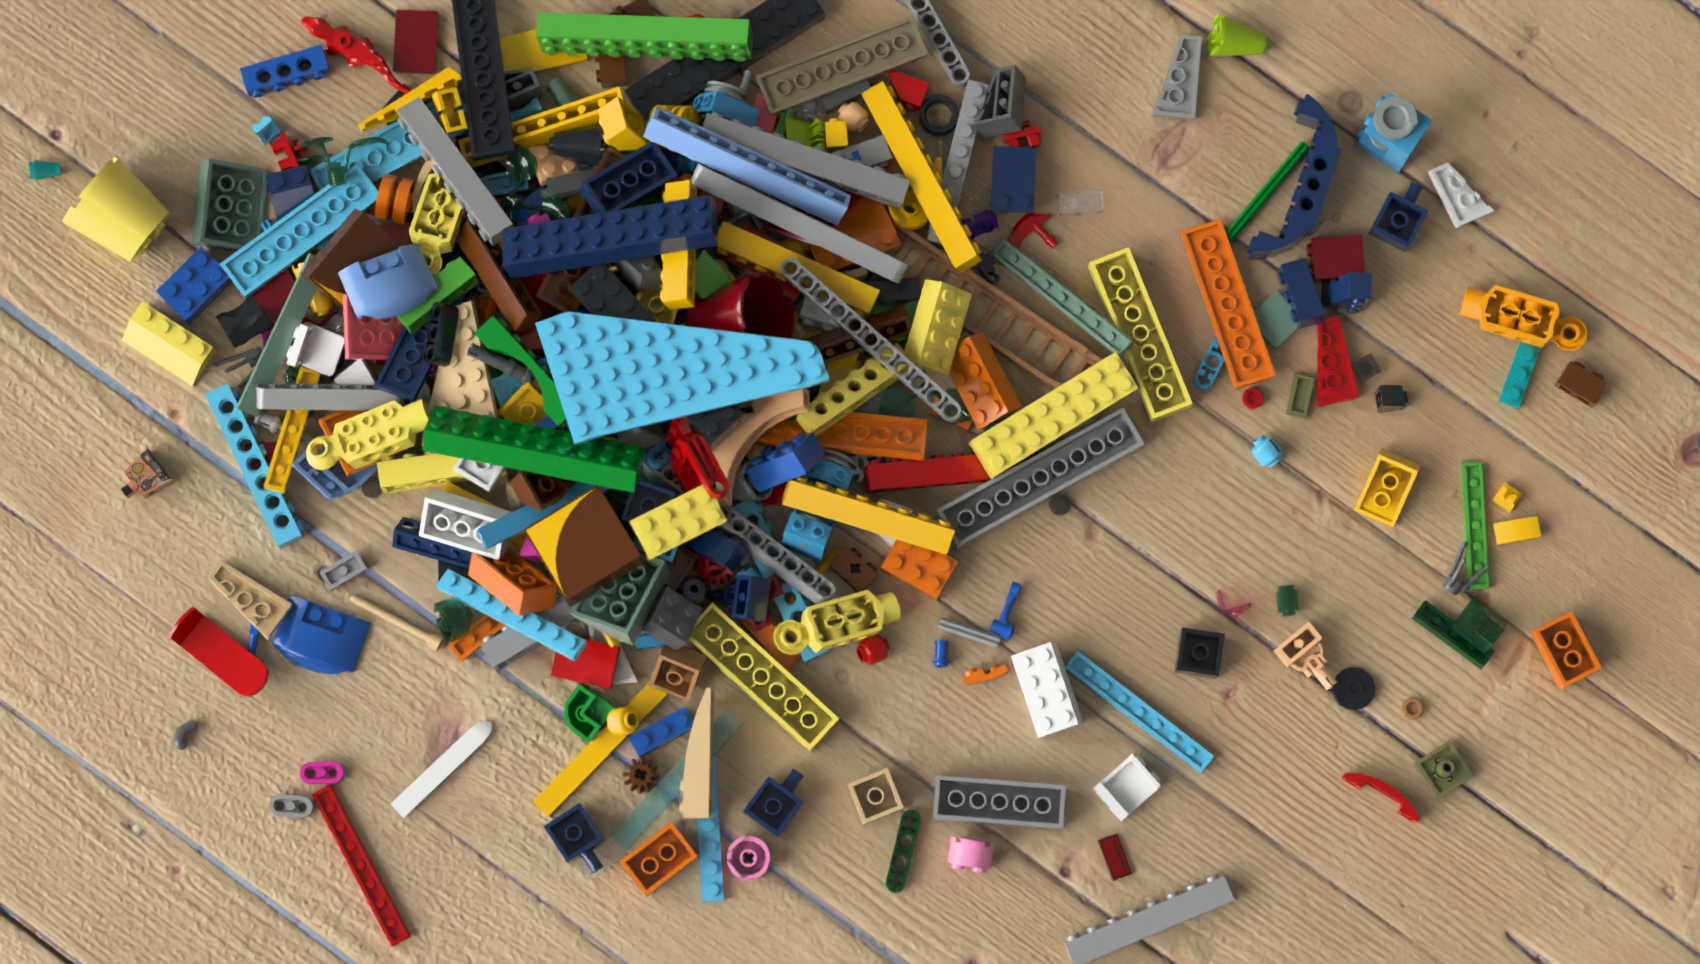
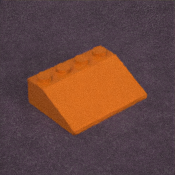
(866, 222)

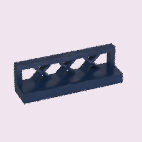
(410, 541)

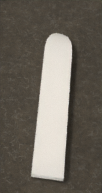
(442, 768)

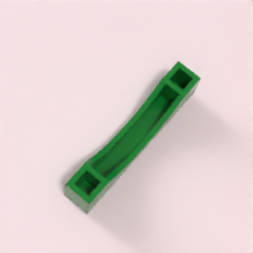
(498, 339)

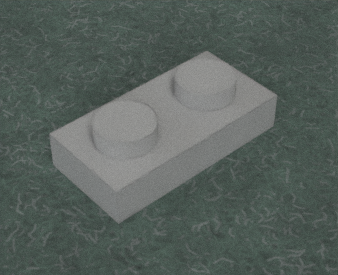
(343, 570)

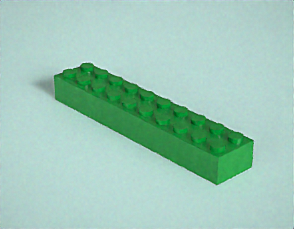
(533, 449)

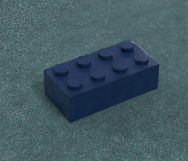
(629, 180)

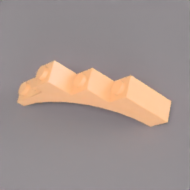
(767, 413)

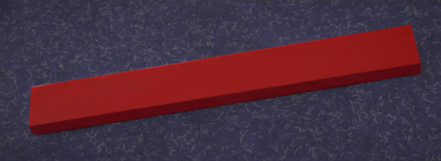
(361, 865)

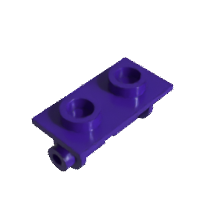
(985, 223)

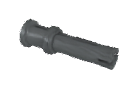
(508, 366)

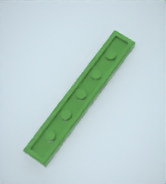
(1475, 523)

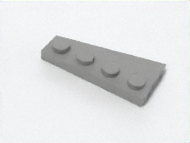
(1181, 83)

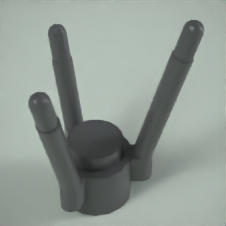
(251, 357)
(1454, 581)

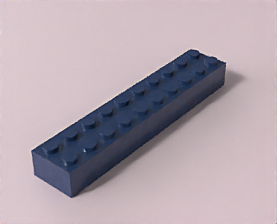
(610, 236)

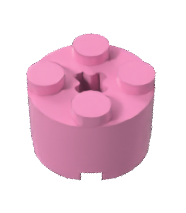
(970, 853)
(736, 854)

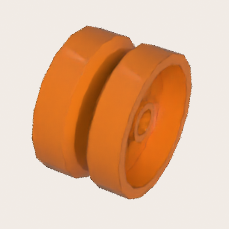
(394, 199)

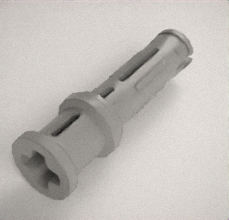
(275, 423)

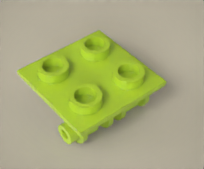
(806, 132)

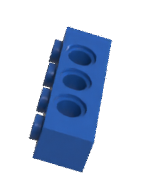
(273, 67)

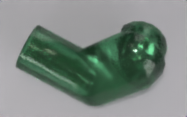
(291, 374)

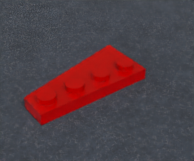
(1334, 368)

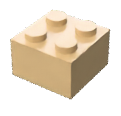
(875, 796)

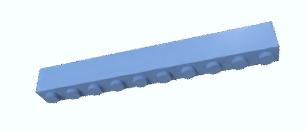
(747, 166)

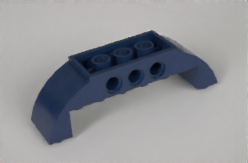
(1322, 155)

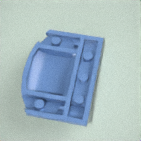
(389, 283)
(332, 481)

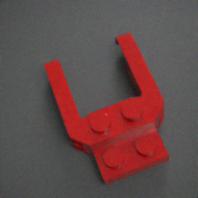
(693, 460)

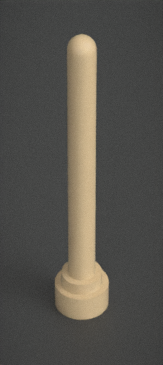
(433, 640)

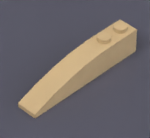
(698, 768)

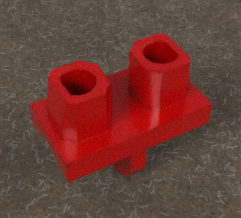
(1032, 135)
(283, 145)

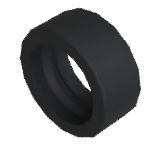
(938, 99)

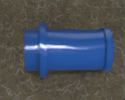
(941, 653)

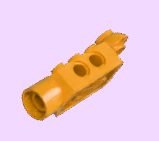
(1522, 317)

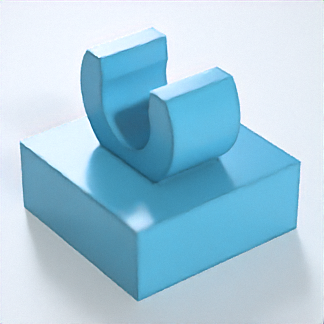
(266, 130)

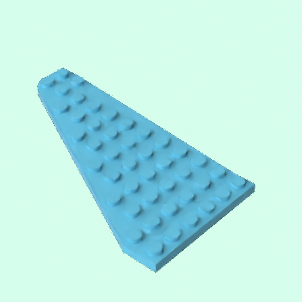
(643, 372)

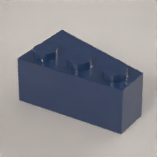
(1349, 293)

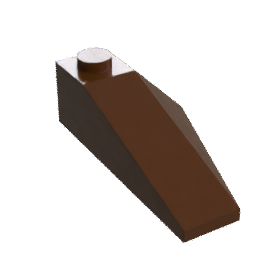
(540, 490)

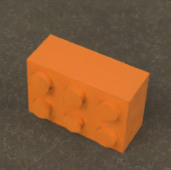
(919, 568)
(1565, 650)
(659, 859)

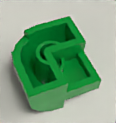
(586, 711)

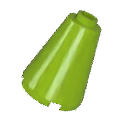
(1235, 39)

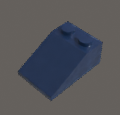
(1013, 179)
(289, 189)

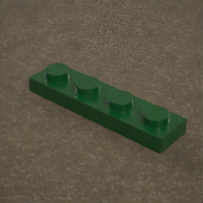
(1440, 624)

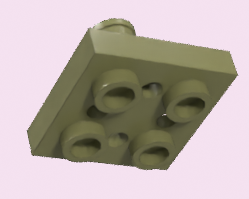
(1446, 753)

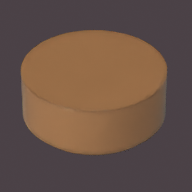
(1412, 708)

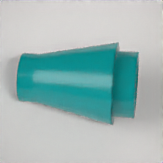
(43, 169)

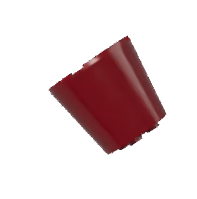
(746, 306)

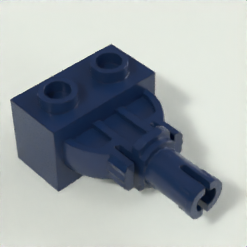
(747, 599)

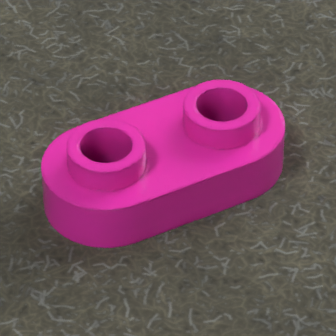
(322, 772)

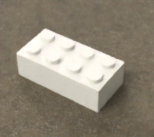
(455, 521)
(1047, 689)

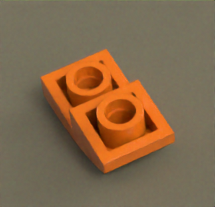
(978, 676)

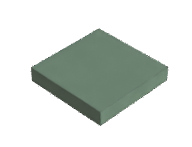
(1275, 320)

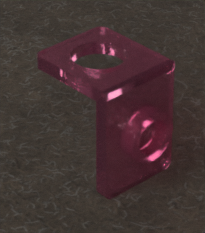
(1236, 611)

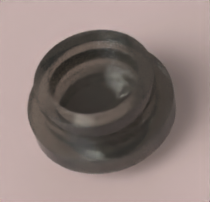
(371, 488)
(1060, 504)

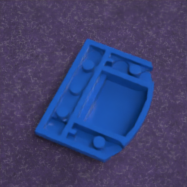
(320, 637)

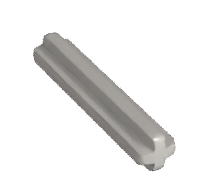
(969, 632)

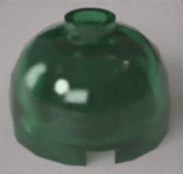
(453, 618)

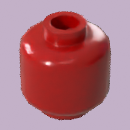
(873, 650)

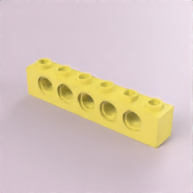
(850, 399)

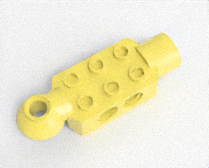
(436, 222)
(370, 435)
(838, 622)

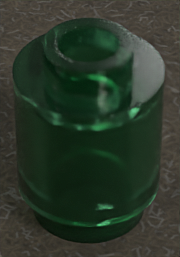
(1287, 600)

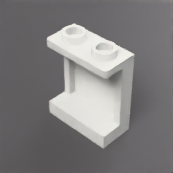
(1127, 786)

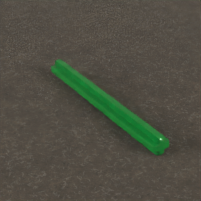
(1266, 191)

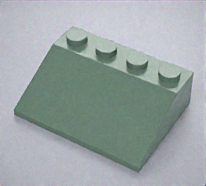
(228, 205)
(625, 602)

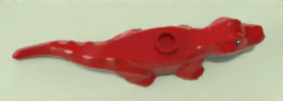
(355, 49)

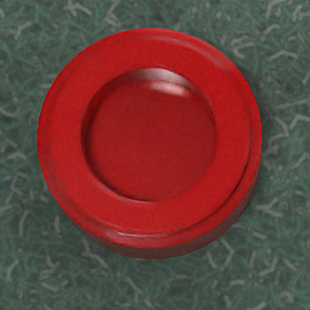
(1252, 398)

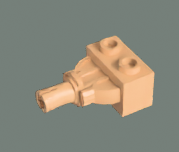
(1303, 652)

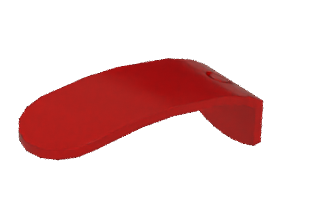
(219, 653)

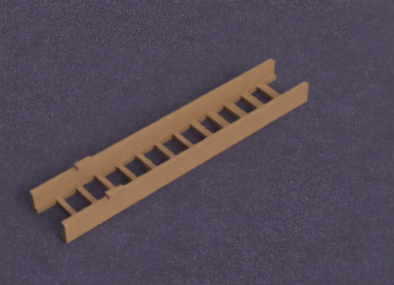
(982, 286)

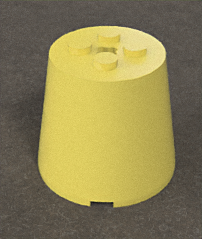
(118, 212)

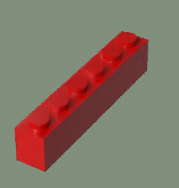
(923, 474)

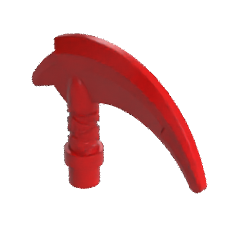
(1028, 224)

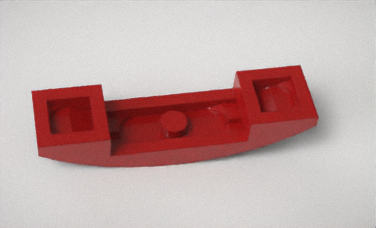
(1405, 809)

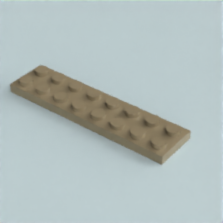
(841, 65)

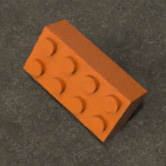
(982, 382)
(514, 582)

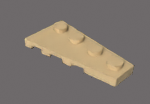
(256, 603)

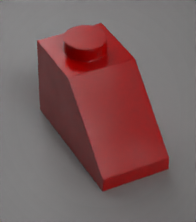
(909, 90)

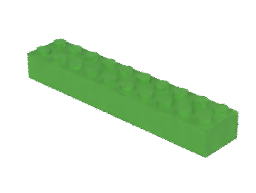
(645, 36)

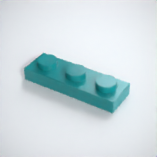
(1519, 375)

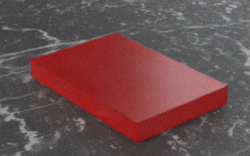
(593, 666)

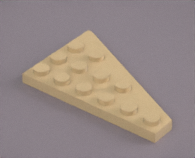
(465, 381)

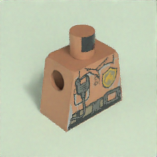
(146, 476)

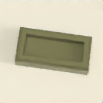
(1300, 395)

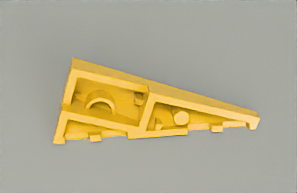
(444, 80)

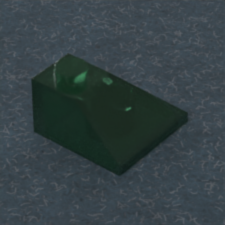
(1479, 625)

